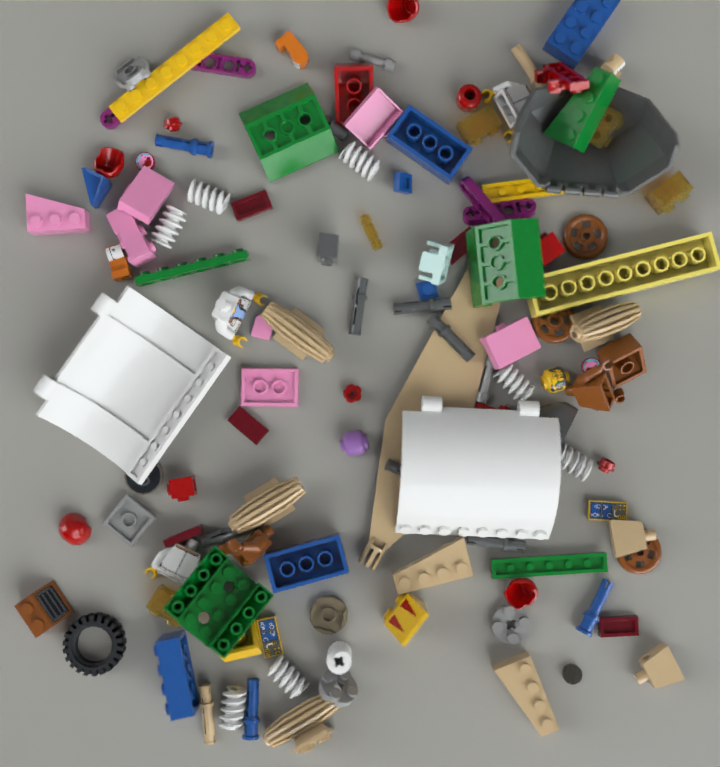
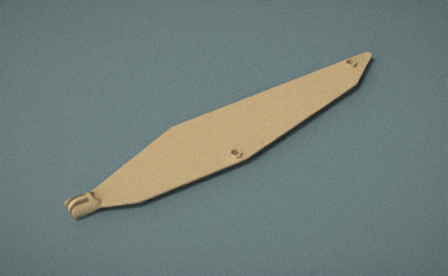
(436, 373)

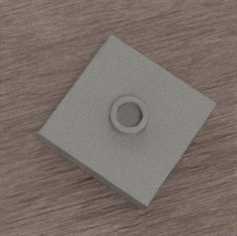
(129, 520)

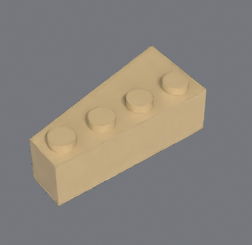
(435, 568)
(526, 688)

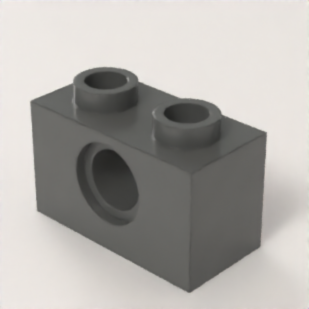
(327, 249)

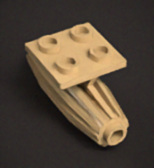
(598, 325)
(298, 333)
(267, 504)
(303, 725)

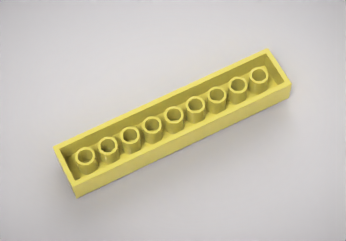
(626, 274)

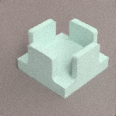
(436, 262)

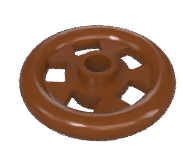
(600, 242)
(550, 336)
(649, 564)

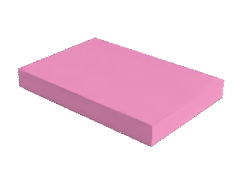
(270, 387)

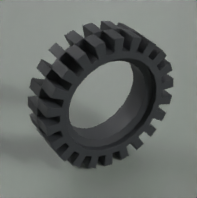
(77, 659)

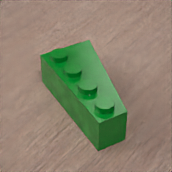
(584, 111)

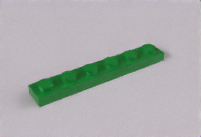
(183, 269)
(549, 565)

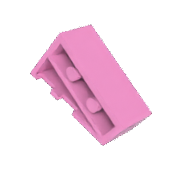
(54, 218)
(132, 237)

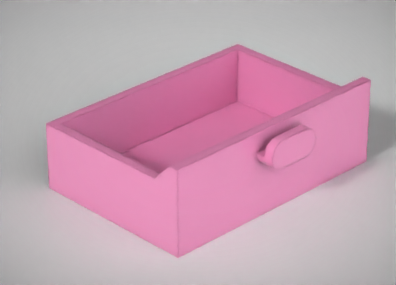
(373, 118)
(145, 195)
(510, 342)

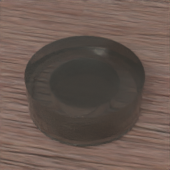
(572, 674)

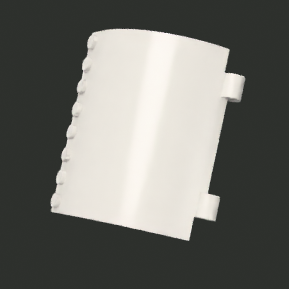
(131, 382)
(479, 471)

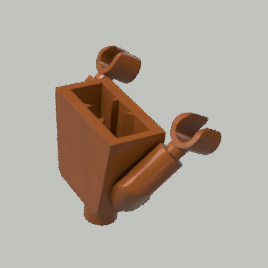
(594, 389)
(251, 548)

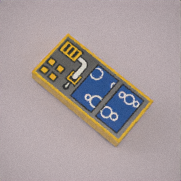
(606, 510)
(270, 636)

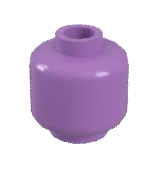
(354, 443)

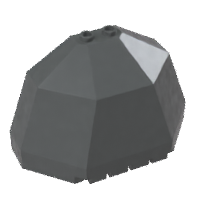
(635, 157)

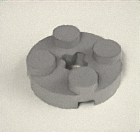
(131, 73)
(510, 635)
(329, 692)

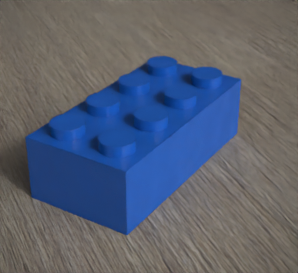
(578, 30)
(428, 144)
(306, 562)
(177, 675)

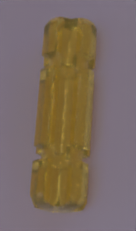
(371, 232)

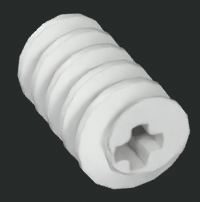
(360, 160)
(207, 197)
(168, 226)
(514, 382)
(575, 462)
(339, 657)
(287, 677)
(233, 708)

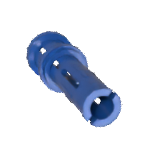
(192, 146)
(591, 616)
(251, 718)

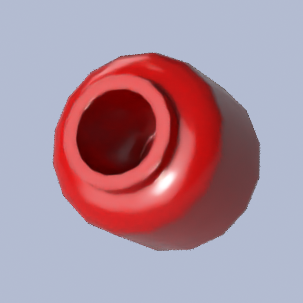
(468, 98)

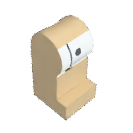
(614, 65)

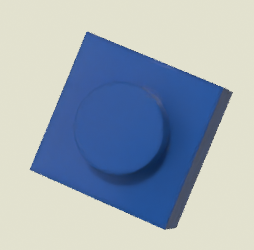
(402, 183)
(426, 290)

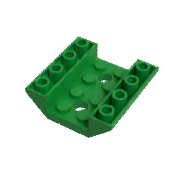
(294, 143)
(515, 260)
(228, 611)

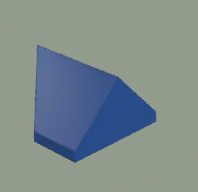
(96, 186)

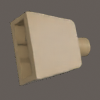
(629, 537)
(658, 667)

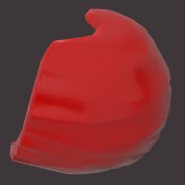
(402, 10)
(109, 162)
(74, 529)
(521, 593)

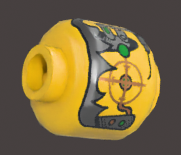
(555, 379)

